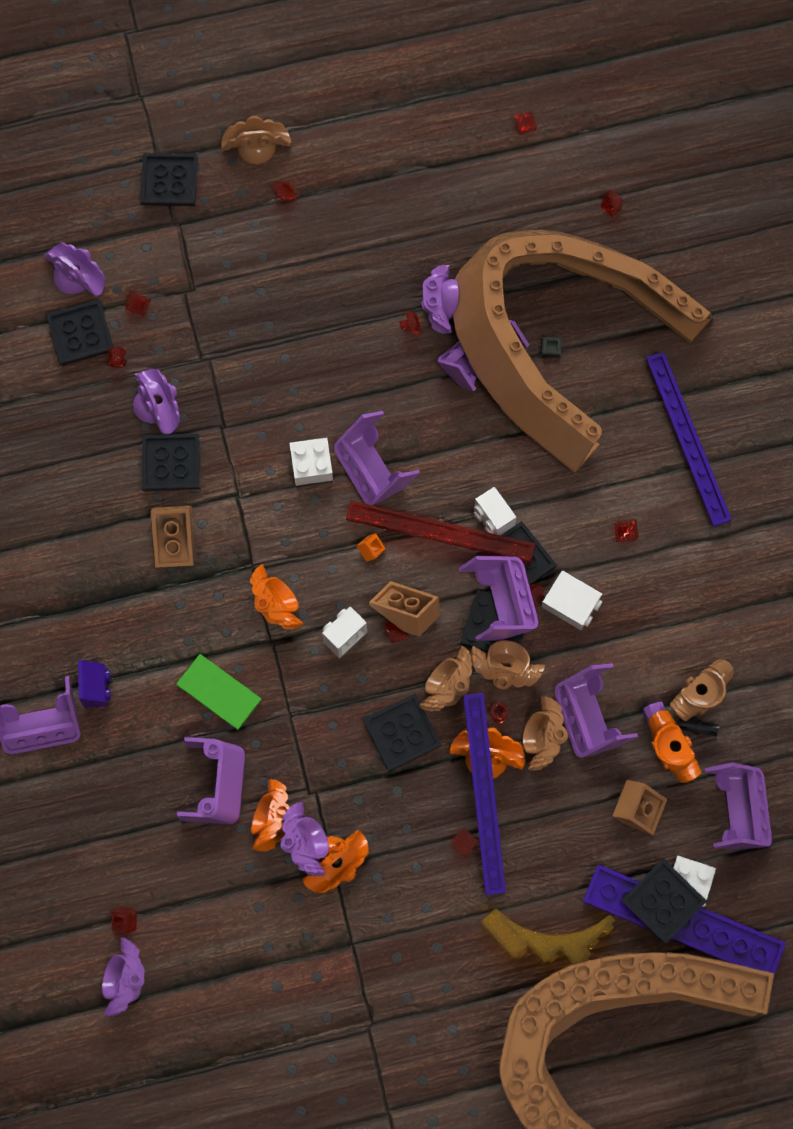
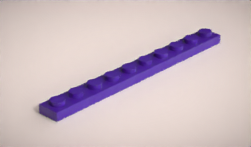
(688, 440)
(484, 793)

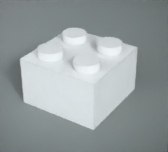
(311, 461)
(494, 512)
(344, 631)

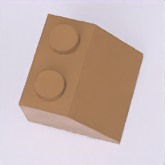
(640, 807)

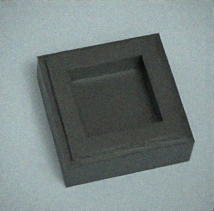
(551, 347)

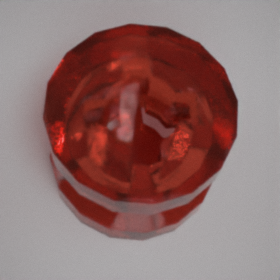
(117, 357)

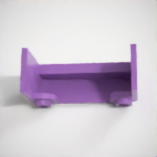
(456, 362)
(365, 465)
(510, 595)
(583, 714)
(42, 727)
(229, 783)
(746, 806)

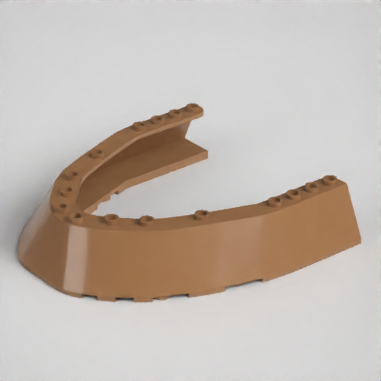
(500, 356)
(603, 986)

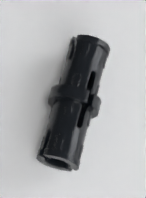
(699, 727)

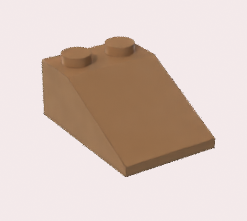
(173, 536)
(407, 607)

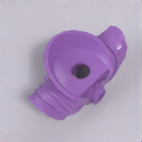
(69, 277)
(440, 298)
(144, 405)
(304, 840)
(122, 978)

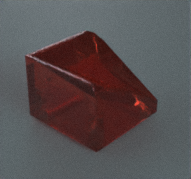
(612, 203)
(137, 303)
(626, 530)
(394, 633)
(124, 920)

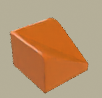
(371, 547)

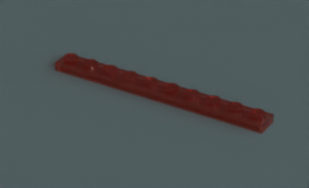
(440, 531)

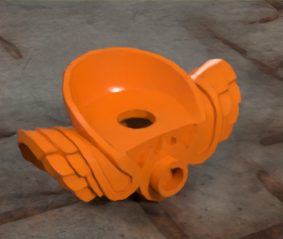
(274, 600)
(502, 749)
(679, 763)
(269, 817)
(352, 853)

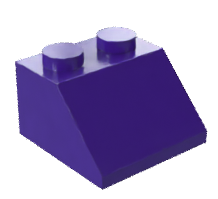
(93, 684)

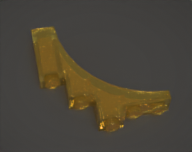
(516, 939)

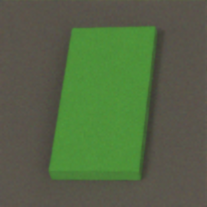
(219, 692)

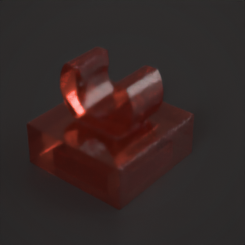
(412, 323)
(537, 591)

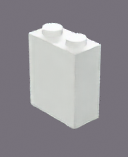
(572, 600)

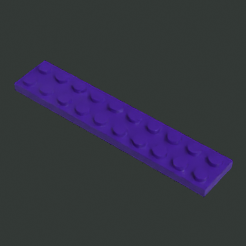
(703, 931)

